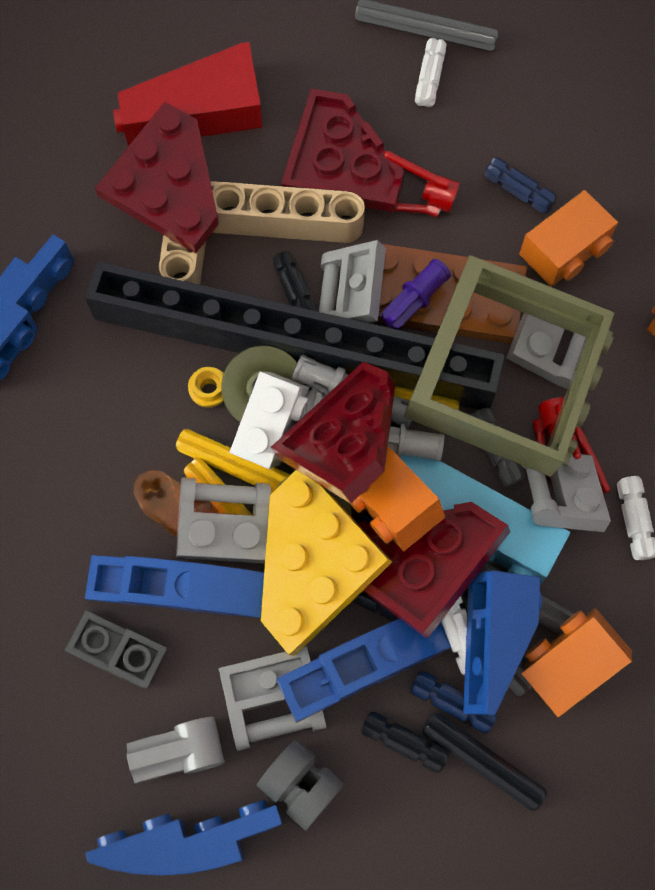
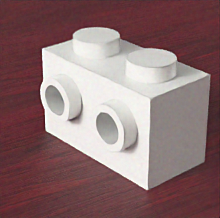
(270, 413)

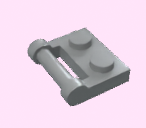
(359, 281)
(536, 346)
(577, 496)
(222, 535)
(253, 686)

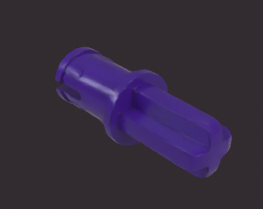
(415, 294)

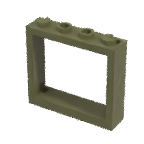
(543, 303)

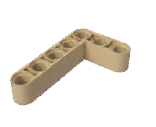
(282, 223)

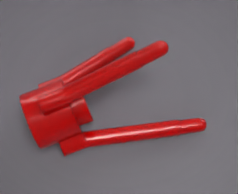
(439, 190)
(545, 424)

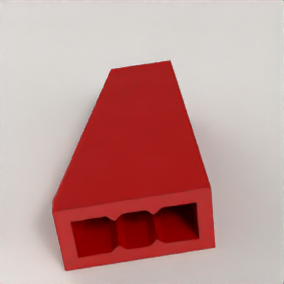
(213, 90)

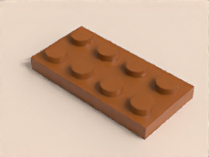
(483, 317)

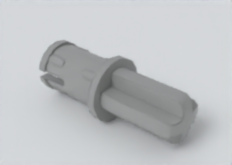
(416, 443)

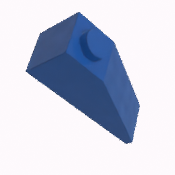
(499, 629)

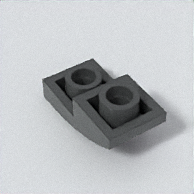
(115, 649)

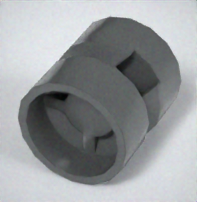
(286, 774)

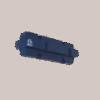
(520, 185)
(449, 700)

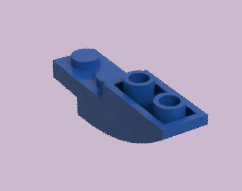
(25, 291)
(175, 585)
(358, 666)
(169, 849)

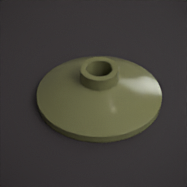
(244, 370)

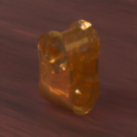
(166, 509)

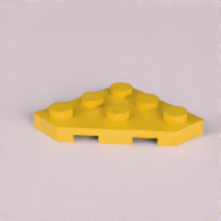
(312, 562)

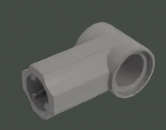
(188, 748)

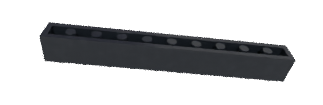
(242, 321)

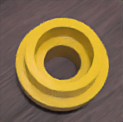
(199, 379)

